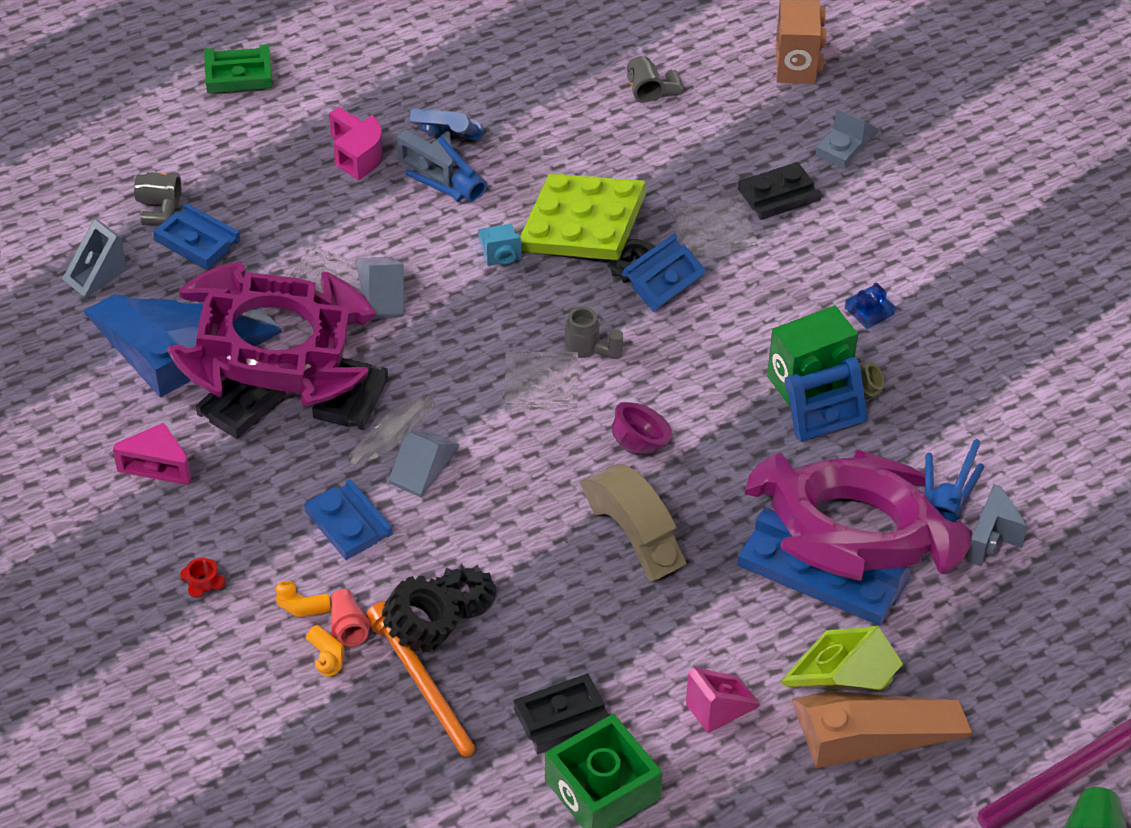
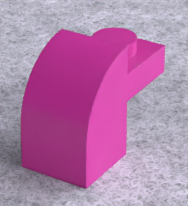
(357, 143)

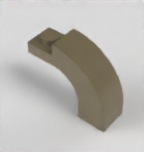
(640, 513)

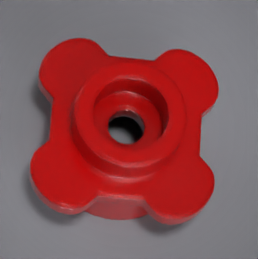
(198, 568)

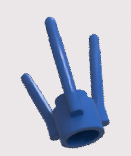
(465, 180)
(949, 497)

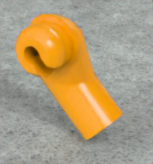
(299, 605)
(331, 651)

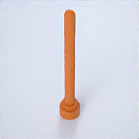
(424, 683)

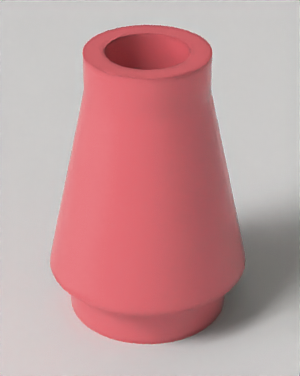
(348, 620)

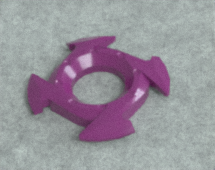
(303, 370)
(866, 479)

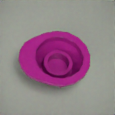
(640, 428)

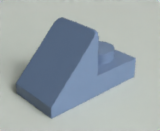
(846, 139)
(426, 157)
(997, 523)

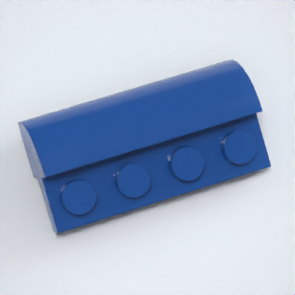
(865, 598)

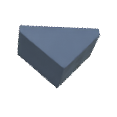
(96, 260)
(382, 285)
(421, 461)

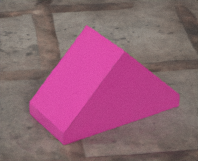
(153, 455)
(717, 698)

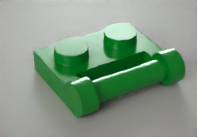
(238, 69)

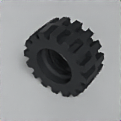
(411, 628)

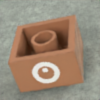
(799, 41)

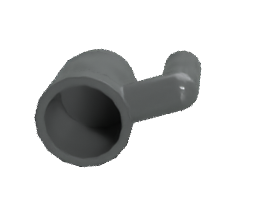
(647, 83)
(158, 189)
(583, 335)

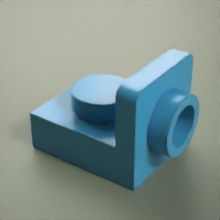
(500, 244)

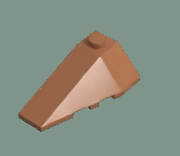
(866, 725)

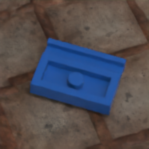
(196, 236)
(664, 272)
(348, 519)

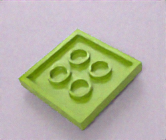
(583, 216)

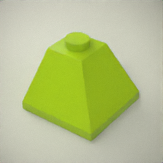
(846, 661)

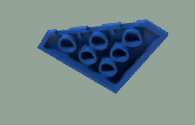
(148, 326)

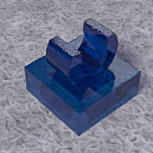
(870, 306)

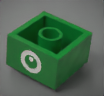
(810, 346)
(603, 775)

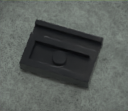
(779, 190)
(356, 404)
(238, 406)
(560, 712)

